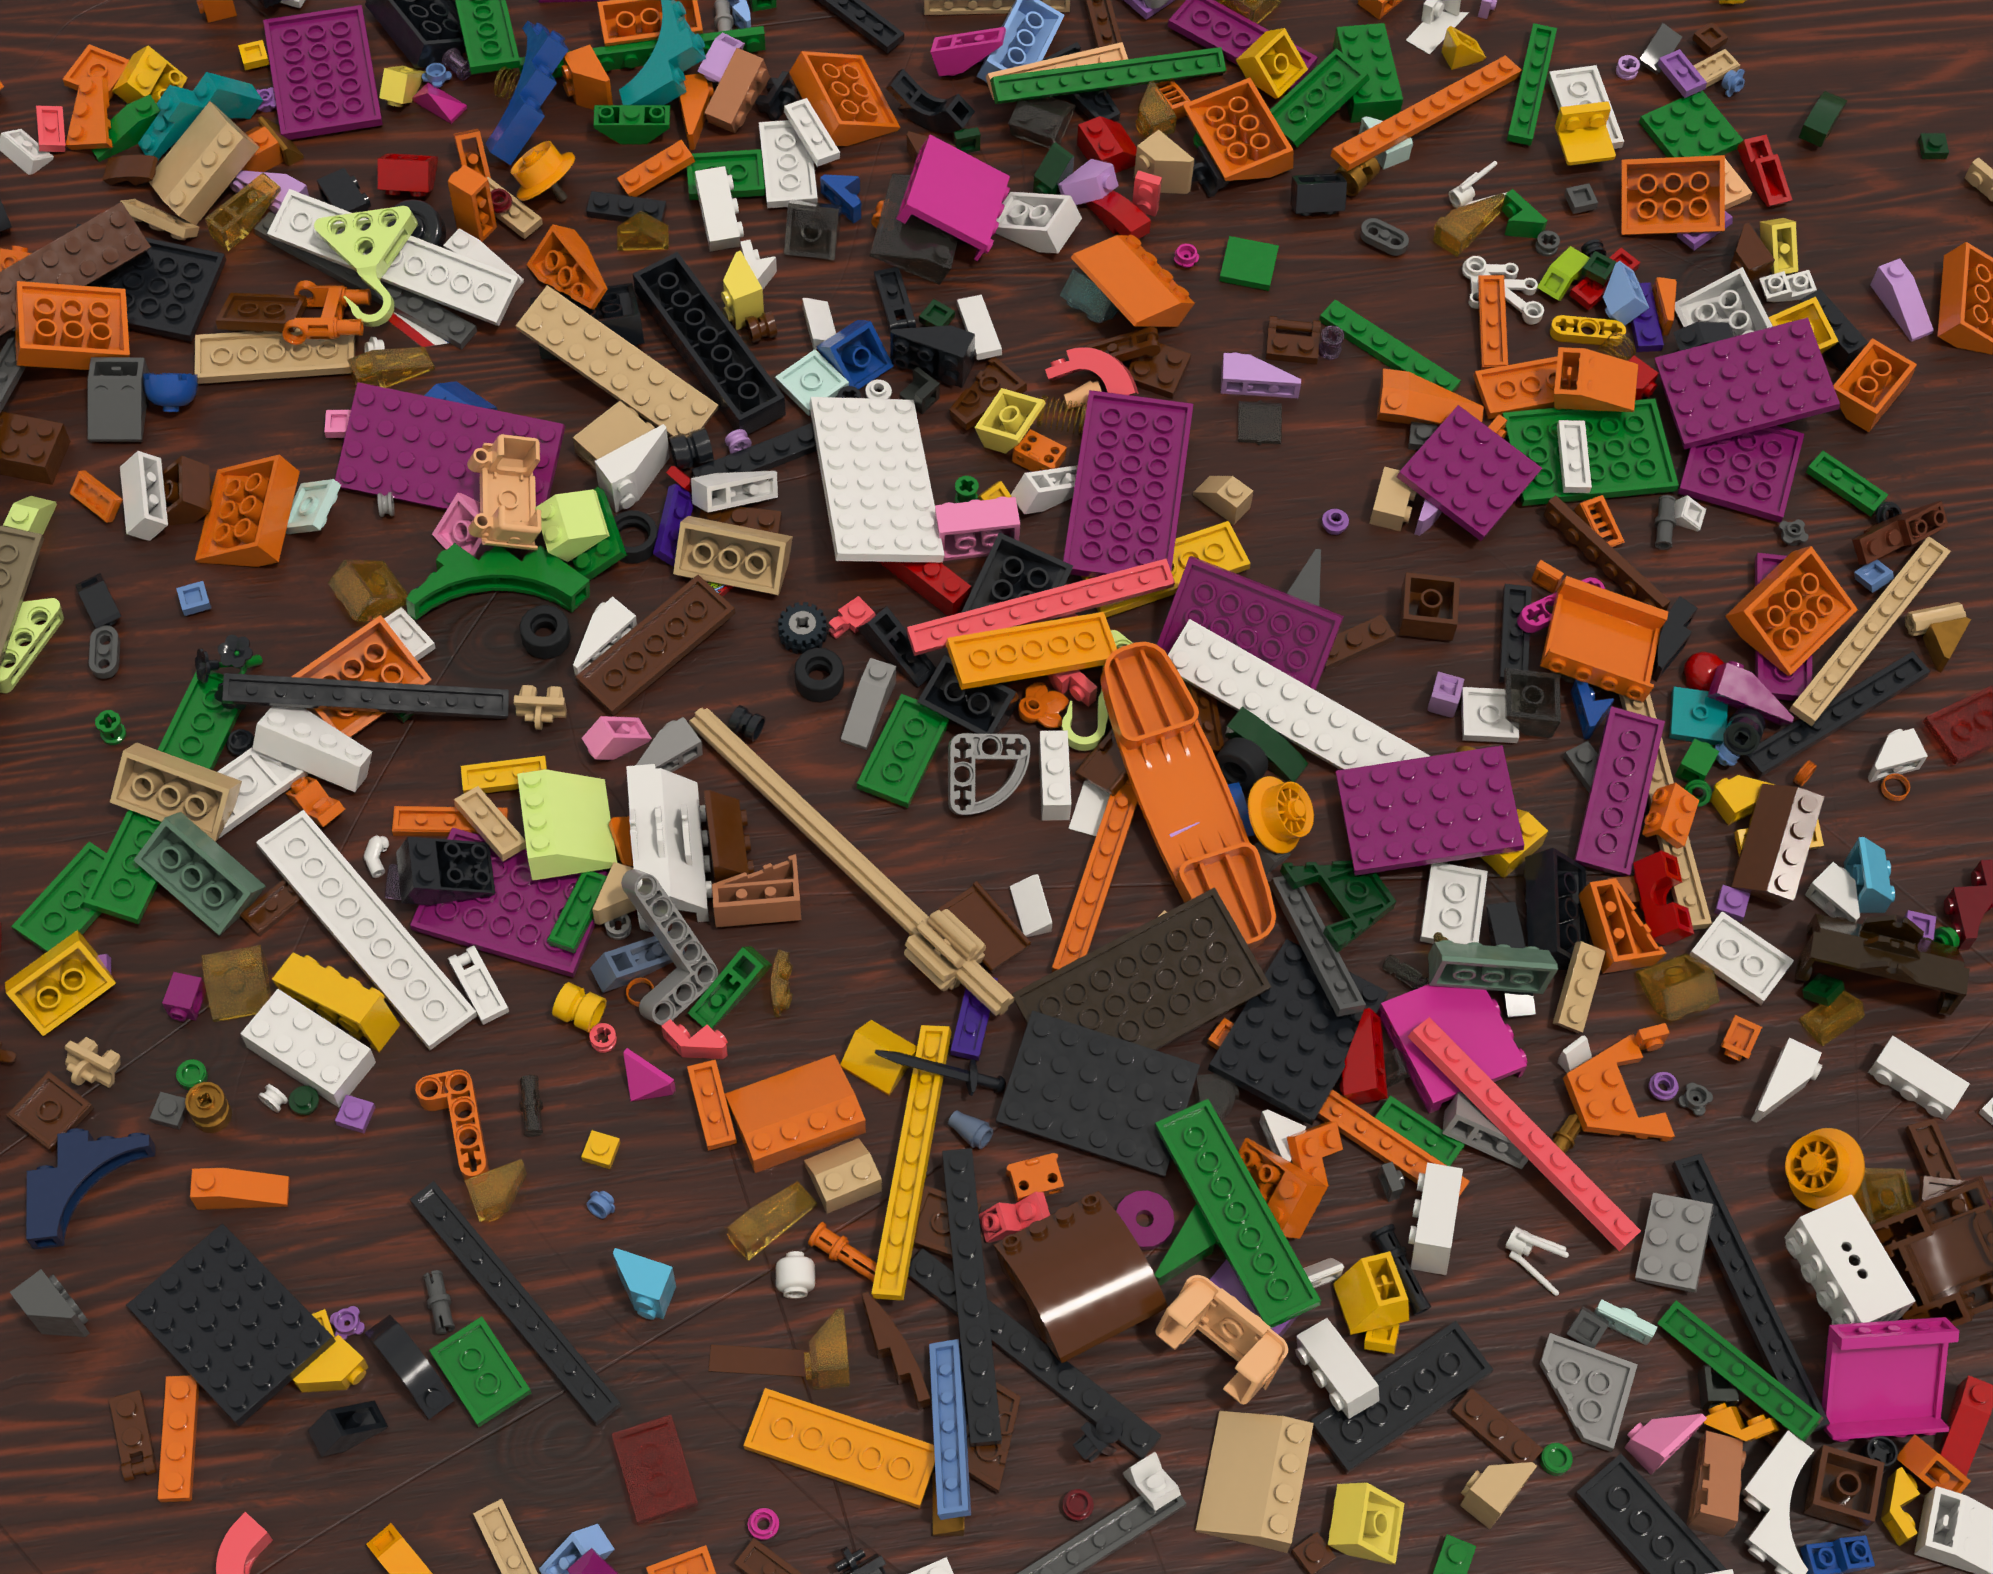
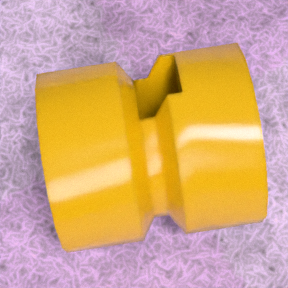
(576, 1006)

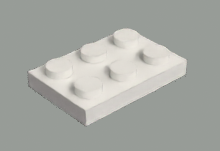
(1453, 903)
(1741, 958)

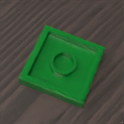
(1249, 263)

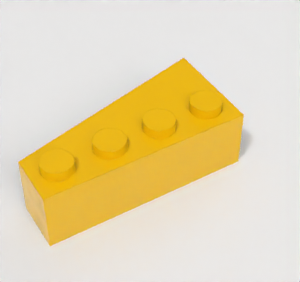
(338, 999)

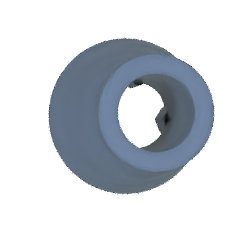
(972, 1130)

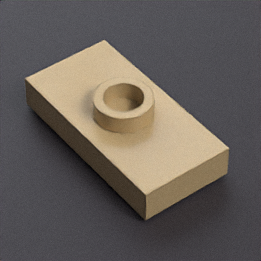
(1716, 66)

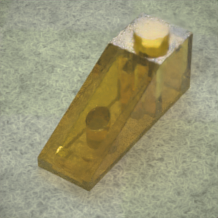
(242, 211)
(1466, 223)
(389, 366)
(769, 1219)

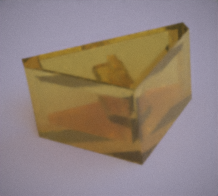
(642, 233)

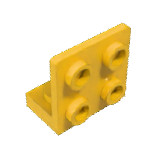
(1584, 133)

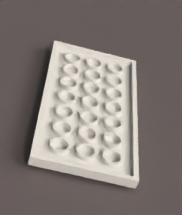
(875, 480)

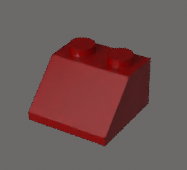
(1106, 142)
(406, 173)

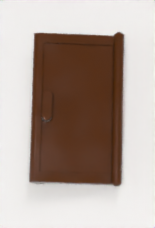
(1105, 767)
(990, 924)

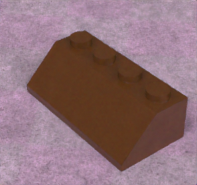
(1777, 843)

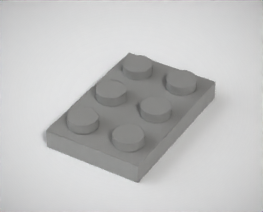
(1674, 1242)

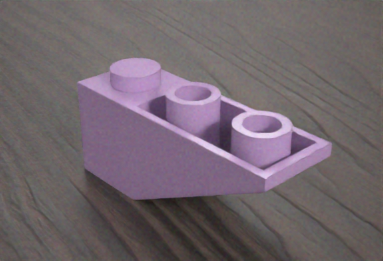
(283, 180)

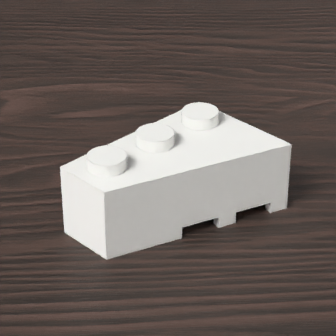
(1435, 1217)

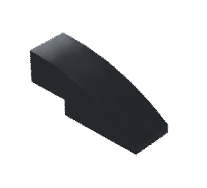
(1673, 636)

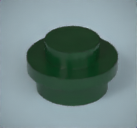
(303, 1100)

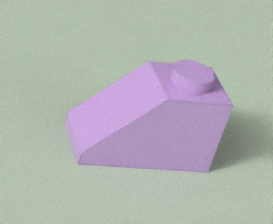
(1089, 182)

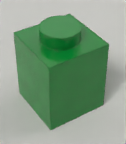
(1697, 761)

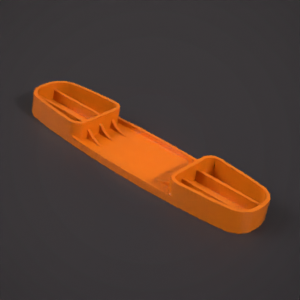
(1183, 785)

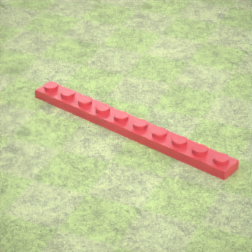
(1043, 605)
(1524, 1134)

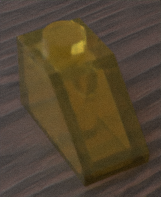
(1155, 113)
(496, 1190)

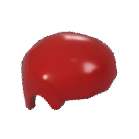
(1701, 670)

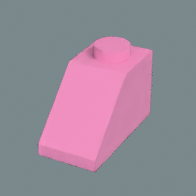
(615, 737)

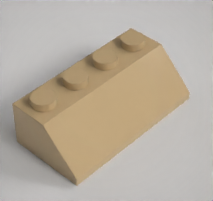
(732, 554)
(166, 785)

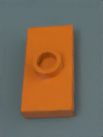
(95, 496)

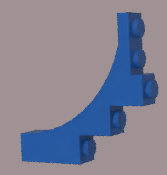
(536, 82)

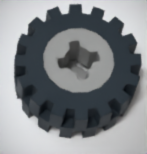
(802, 637)

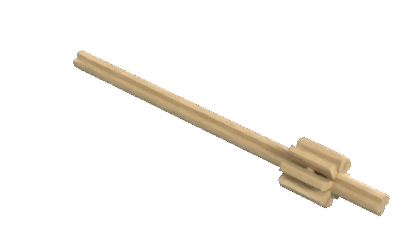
(937, 944)

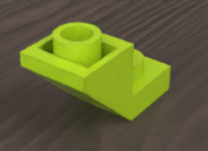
(1563, 272)

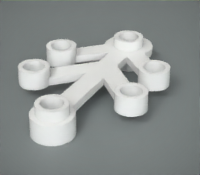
(1511, 283)

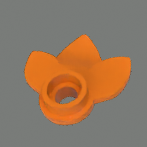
(1042, 706)

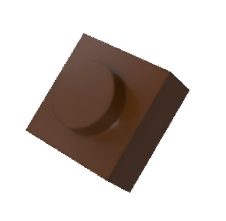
(1710, 38)
(1313, 1554)

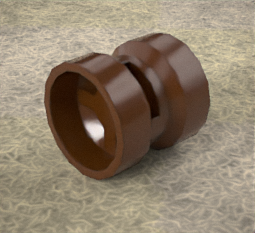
(761, 326)

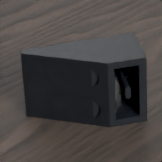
(937, 350)
(443, 870)

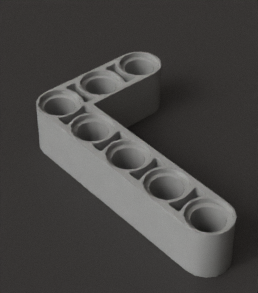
(673, 943)

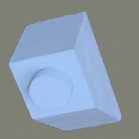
(1624, 295)
(575, 1547)

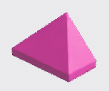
(439, 103)
(645, 1079)

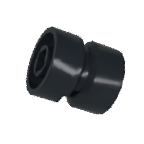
(691, 449)
(1744, 731)

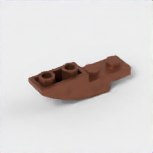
(1899, 531)

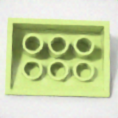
(565, 823)

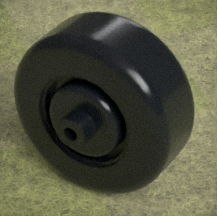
(430, 224)

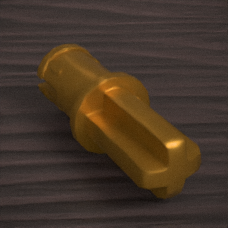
(1566, 1135)

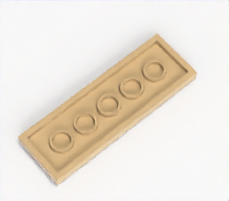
(268, 356)

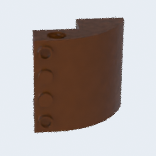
(1944, 1251)
(1081, 1276)

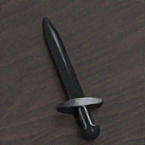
(970, 1075)

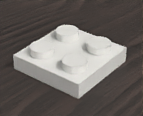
(1485, 716)

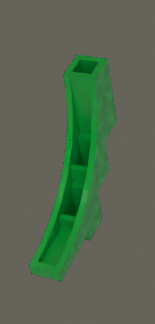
(499, 570)

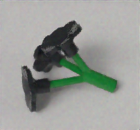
(234, 653)

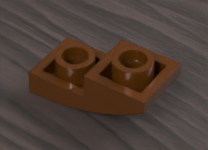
(133, 168)

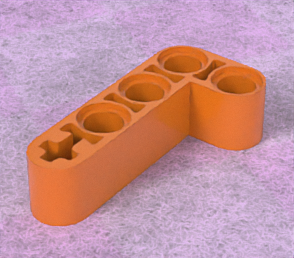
(462, 1127)

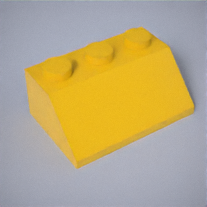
(59, 983)

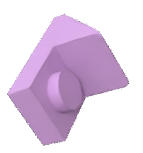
(1445, 694)

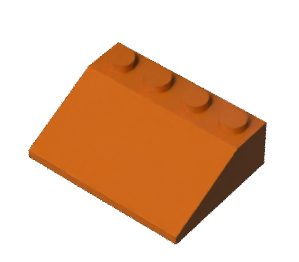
(843, 96)
(1240, 132)
(1673, 195)
(1135, 282)
(1967, 299)
(69, 324)
(248, 513)
(1792, 610)
(370, 656)
(796, 1113)

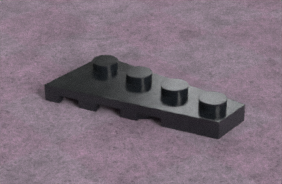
(1090, 103)

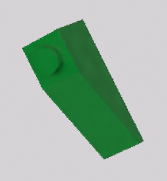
(129, 126)
(730, 987)
(1190, 1246)

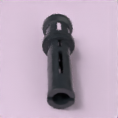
(1387, 1241)

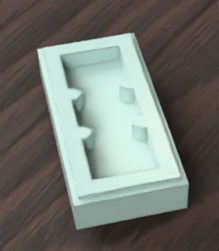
(1626, 1322)

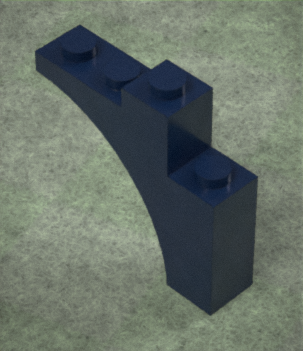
(80, 1165)

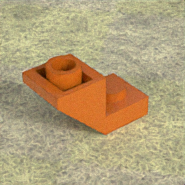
(312, 798)

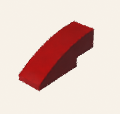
(1764, 170)
(1121, 215)

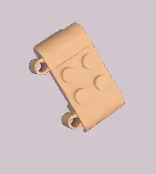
(507, 492)
(1232, 1328)

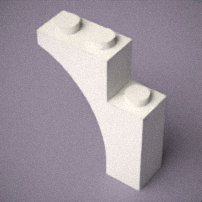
(1772, 1491)

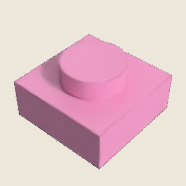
(336, 423)

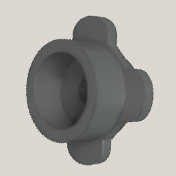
(1790, 537)
(1701, 1093)

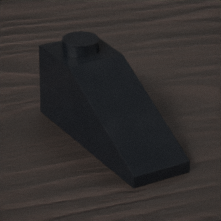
(891, 641)

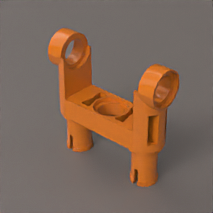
(331, 322)

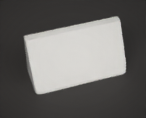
(23, 151)
(818, 320)
(1031, 906)
(1324, 1272)

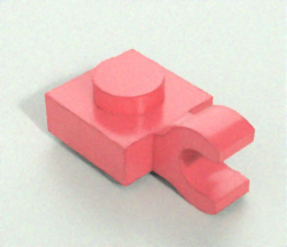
(850, 617)

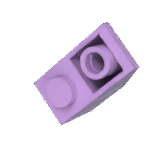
(719, 57)

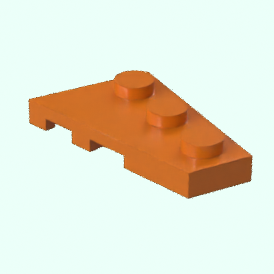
(89, 118)

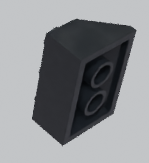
(977, 708)

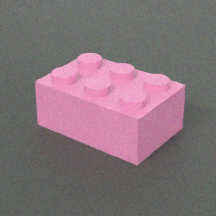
(973, 526)

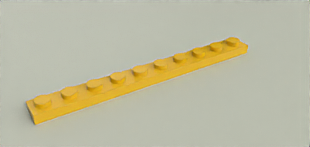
(910, 1167)

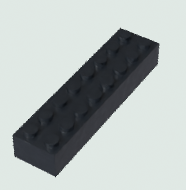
(709, 344)

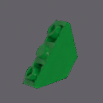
(632, 122)

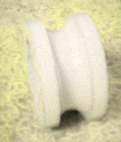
(273, 1098)

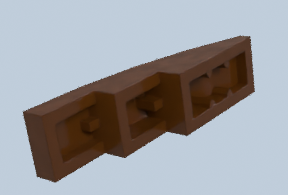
(891, 1343)

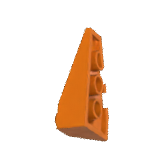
(568, 266)
(1414, 399)

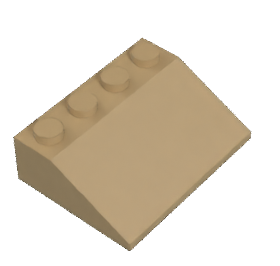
(202, 164)
(1255, 1479)

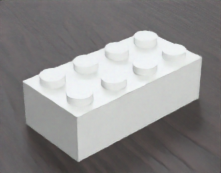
(308, 1047)

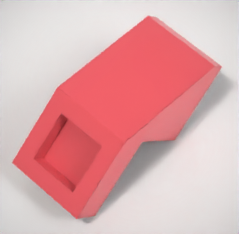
(703, 1044)
(1011, 1218)

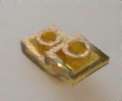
(780, 985)

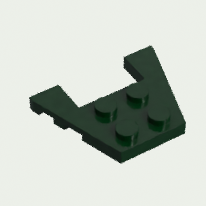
(1358, 898)

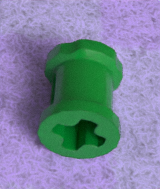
(966, 489)
(110, 727)

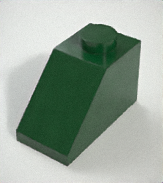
(1054, 169)

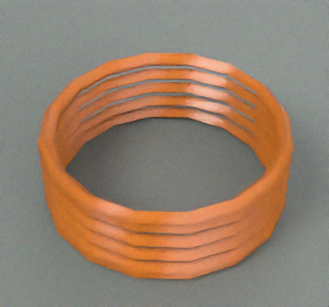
(1808, 768)
(1899, 777)
(633, 982)

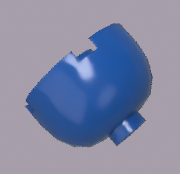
(170, 389)

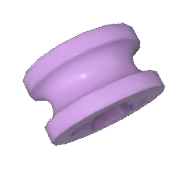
(1630, 61)
(737, 440)

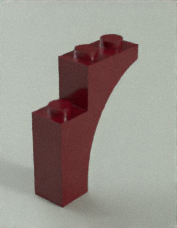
(1970, 903)

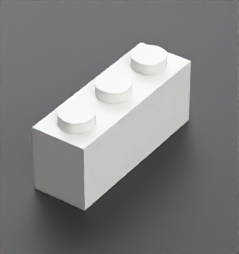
(718, 208)
(143, 496)
(1054, 775)
(1918, 1078)
(1337, 1368)

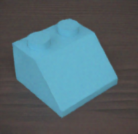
(1871, 872)
(646, 1283)

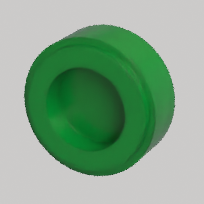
(191, 1073)
(1556, 1459)

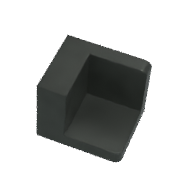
(922, 390)
(1715, 1389)

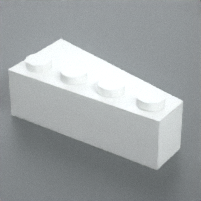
(312, 745)

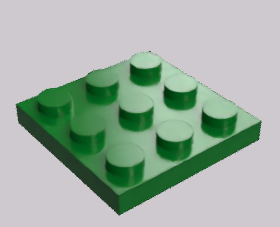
(1691, 128)

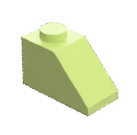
(30, 514)

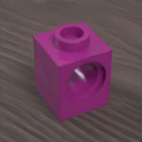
(184, 997)

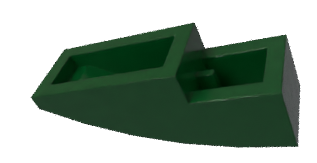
(1822, 118)
(1281, 755)

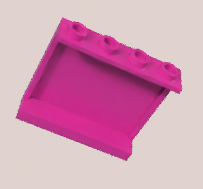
(955, 194)
(1468, 1019)
(1886, 1378)

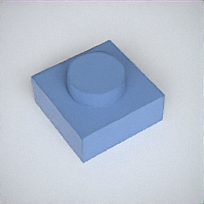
(1874, 575)
(193, 598)

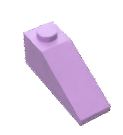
(1902, 298)
(1251, 376)

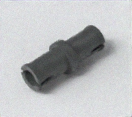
(1665, 522)
(439, 1302)

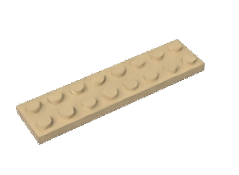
(615, 364)

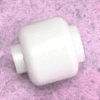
(795, 1275)

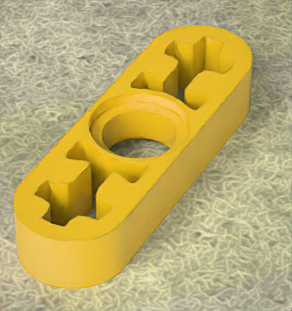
(1578, 336)

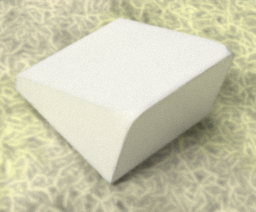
(1689, 513)
(1575, 1054)

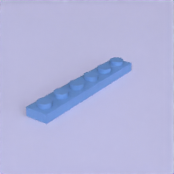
(949, 1430)

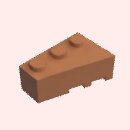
(737, 90)
(759, 896)
(1716, 1484)

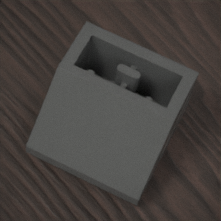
(50, 1306)

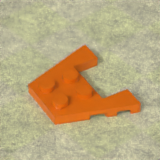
(1603, 1099)

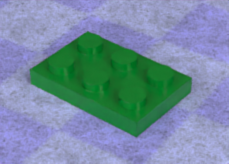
(743, 165)
(606, 552)
(480, 1371)

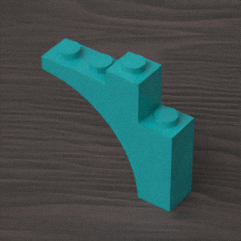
(674, 53)
(182, 106)

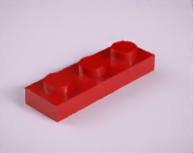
(1590, 292)

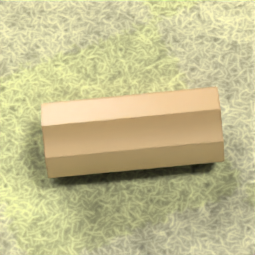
(1919, 620)

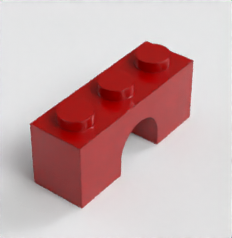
(1655, 878)

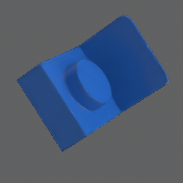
(843, 191)
(1589, 712)

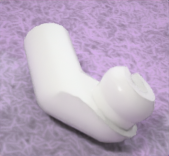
(372, 853)

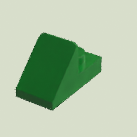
(1524, 219)

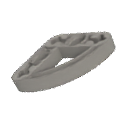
(974, 753)

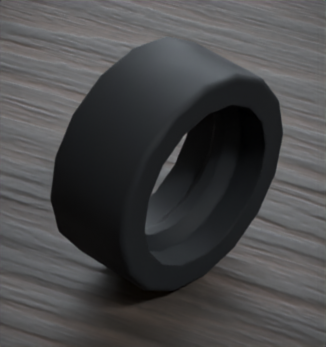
(642, 520)

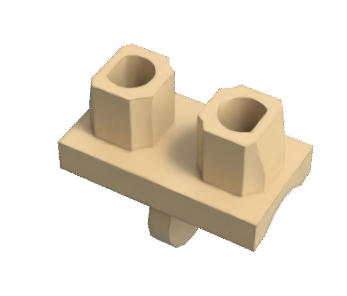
(538, 708)
(89, 1066)

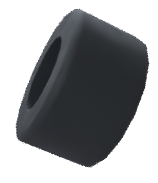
(543, 617)
(815, 660)
(1242, 762)

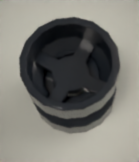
(746, 723)
(1882, 1449)

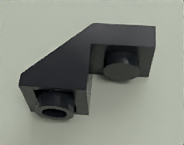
(98, 601)

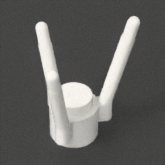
(1464, 193)
(1522, 1243)

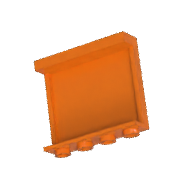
(1603, 638)

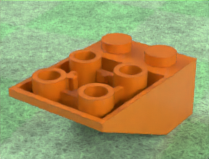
(1594, 381)
(1285, 1187)

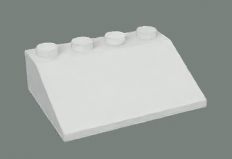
(1725, 301)

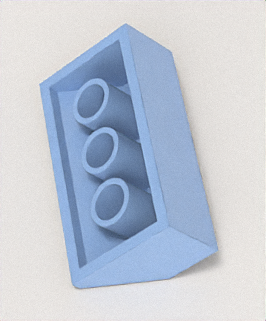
(1028, 35)

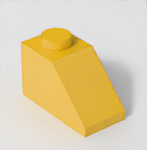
(1735, 797)
(333, 1369)

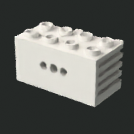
(1849, 1298)

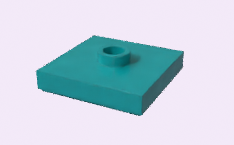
(1697, 716)

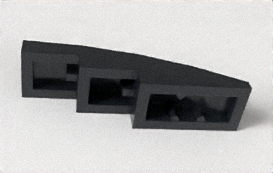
(1507, 930)

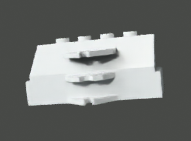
(669, 837)

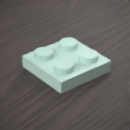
(810, 378)
(312, 506)

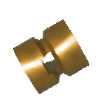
(1359, 176)
(208, 1107)

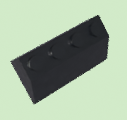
(1553, 904)

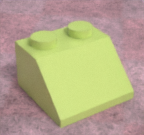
(572, 523)

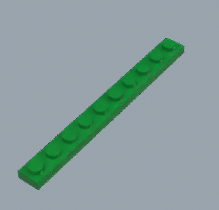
(638, 53)
(1107, 75)

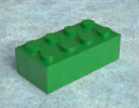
(1371, 51)

